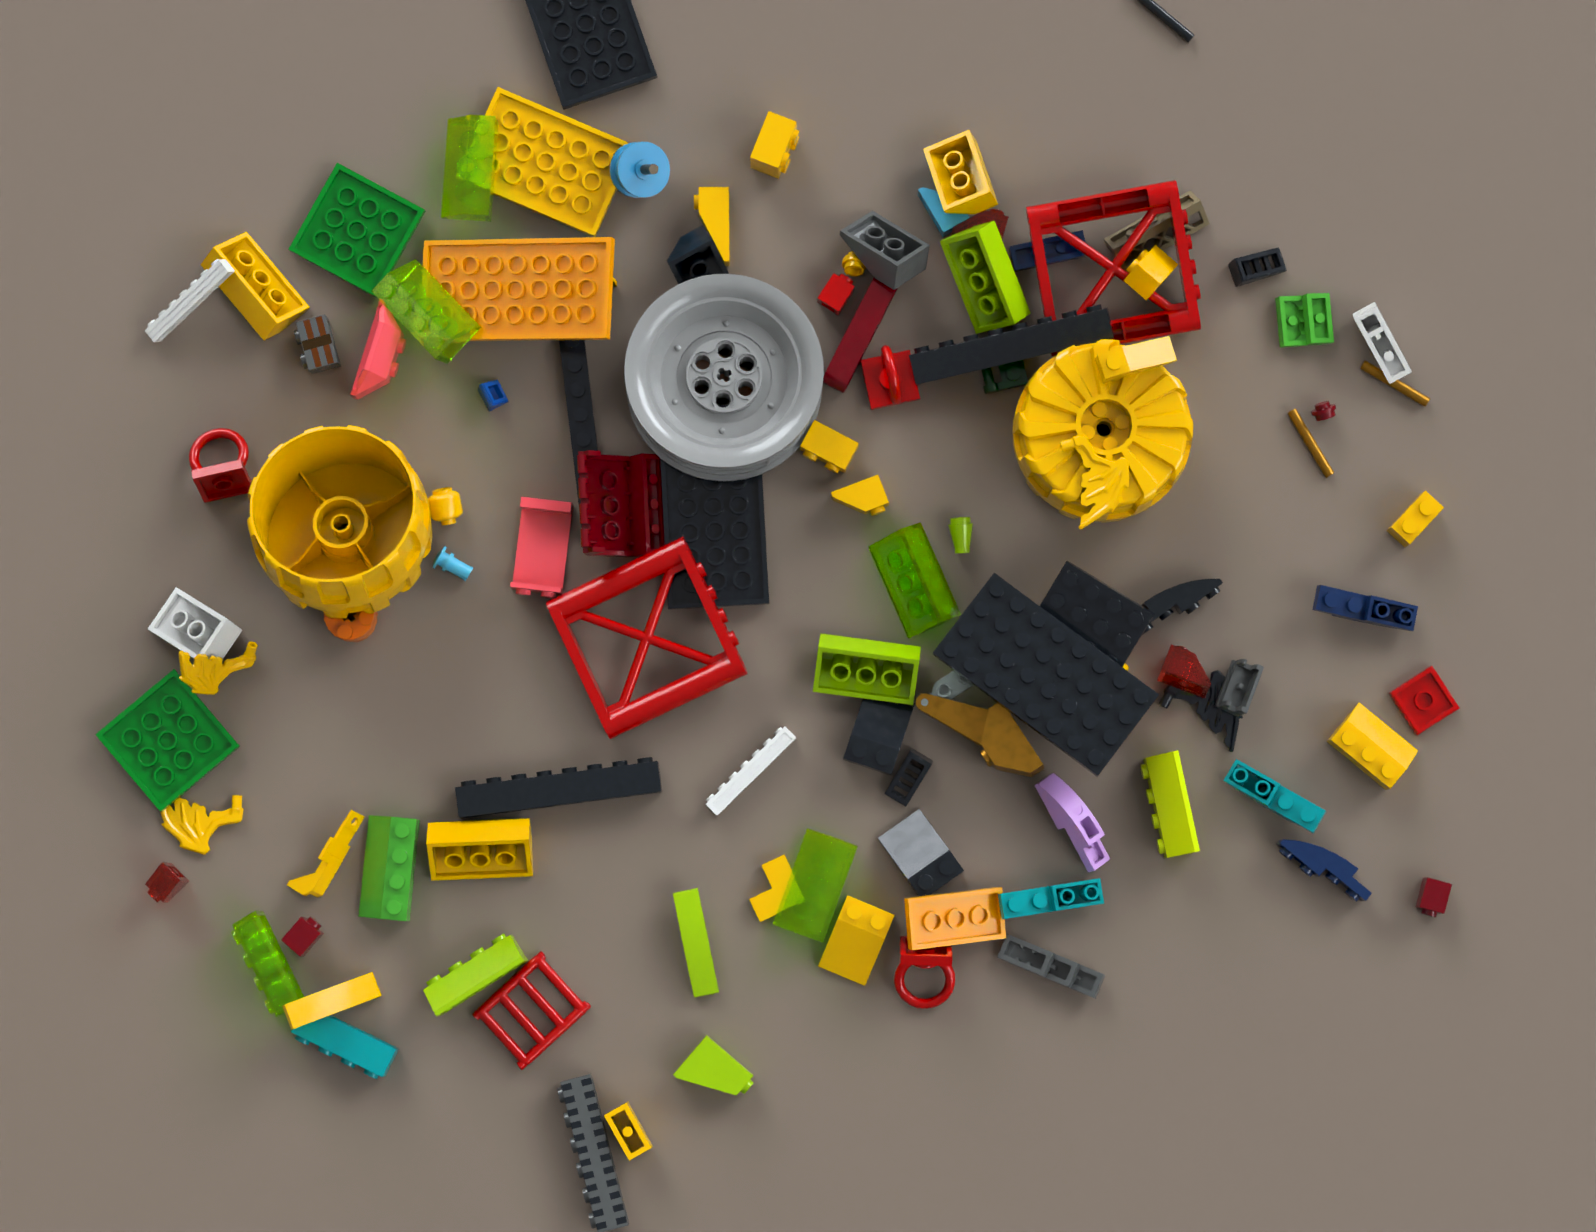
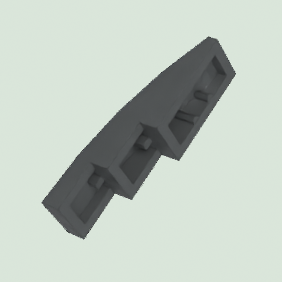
(1051, 966)

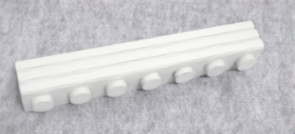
(189, 300)
(750, 770)

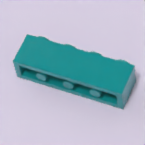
(349, 1043)

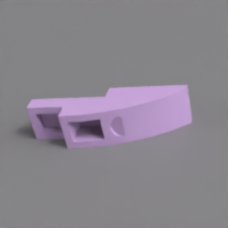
(1072, 814)

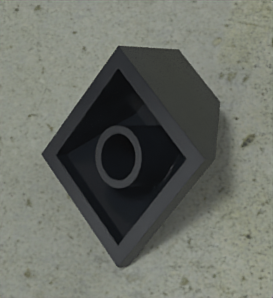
(695, 256)

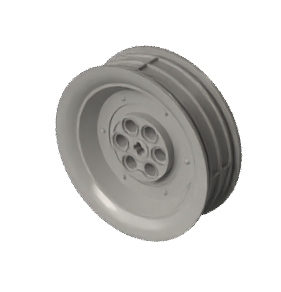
(694, 325)

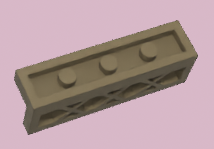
(1158, 229)

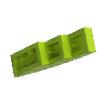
(695, 942)

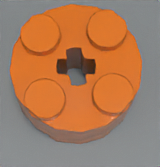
(352, 631)

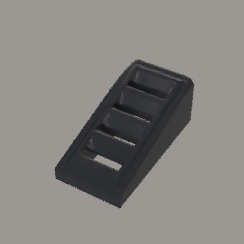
(1242, 272)
(922, 759)

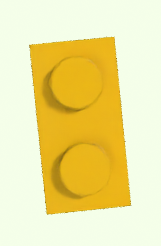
(1149, 271)
(828, 447)
(1415, 519)
(628, 1131)

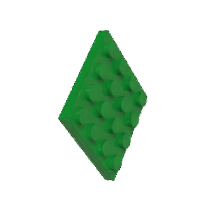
(356, 229)
(167, 740)

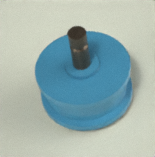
(639, 169)

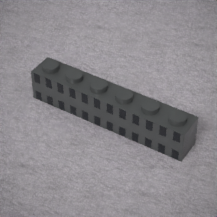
(594, 1153)

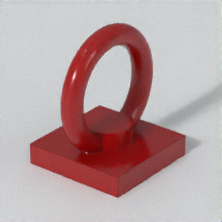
(889, 379)
(221, 479)
(924, 959)

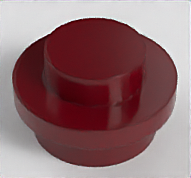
(1323, 411)

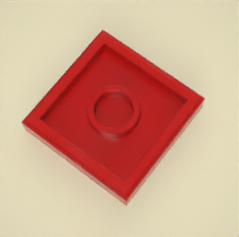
(1424, 700)

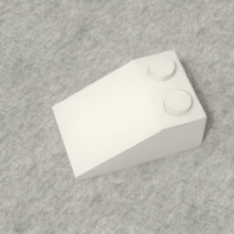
(194, 626)

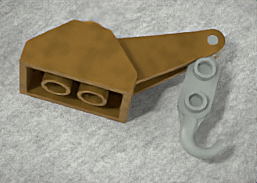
(991, 729)

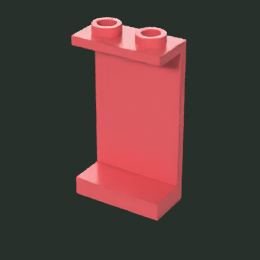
(542, 547)

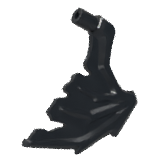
(1207, 708)

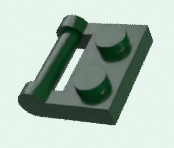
(1011, 375)

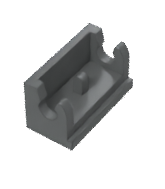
(1239, 687)

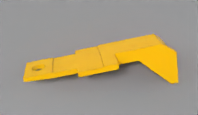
(331, 857)

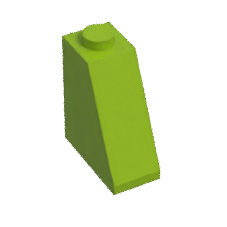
(715, 1068)

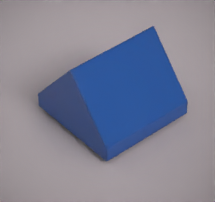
(492, 394)

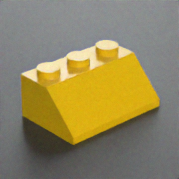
(960, 175)
(1373, 746)

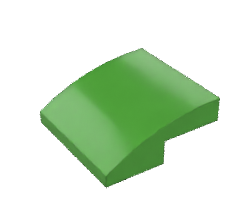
(1304, 320)

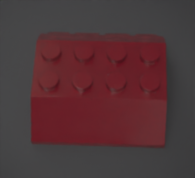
(620, 504)

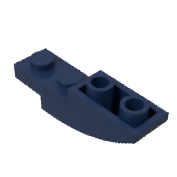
(1365, 608)
(1318, 859)

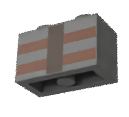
(317, 343)

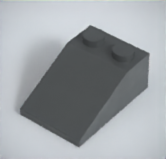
(886, 249)

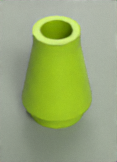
(961, 532)

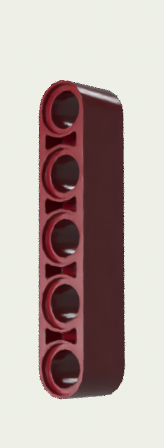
(858, 335)

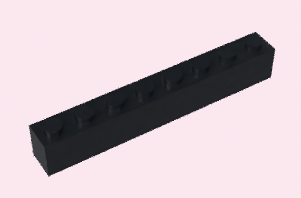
(1012, 345)
(558, 789)

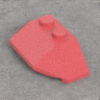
(380, 354)

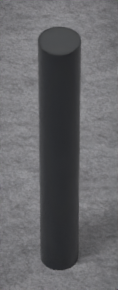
(1168, 19)

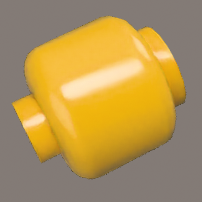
(445, 505)

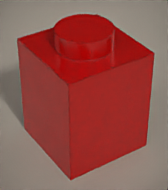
(836, 293)

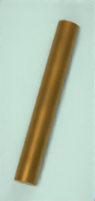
(1397, 385)
(1310, 443)

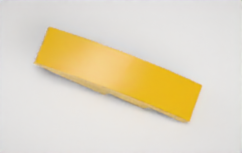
(331, 1000)

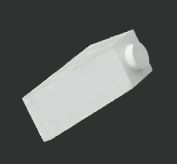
(1381, 342)

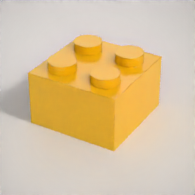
(774, 144)

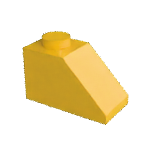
(864, 496)

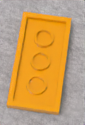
(954, 918)

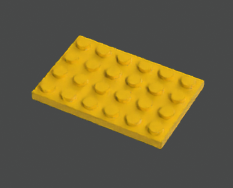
(552, 162)

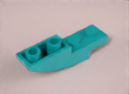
(1274, 796)
(1050, 898)

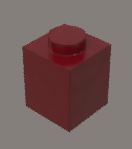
(1433, 896)
(303, 935)

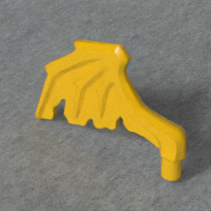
(1102, 482)
(207, 673)
(194, 827)

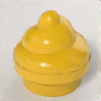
(852, 265)

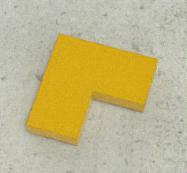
(768, 902)

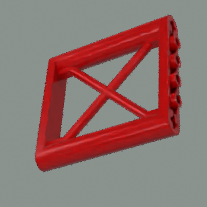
(1155, 200)
(668, 561)

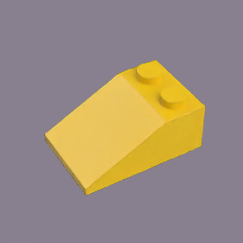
(856, 940)

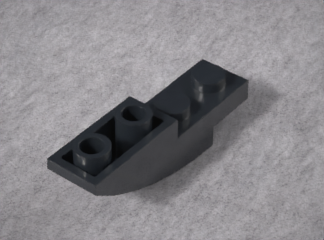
(1181, 597)

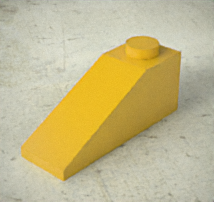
(714, 214)
(1134, 359)

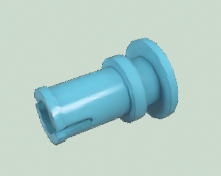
(452, 564)

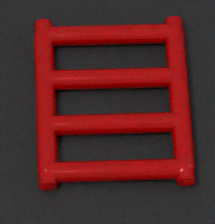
(542, 1041)

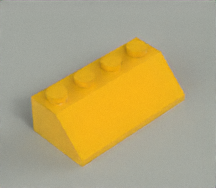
(257, 286)
(480, 849)

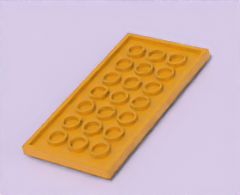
(529, 285)

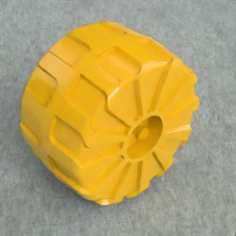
(1145, 421)
(331, 481)

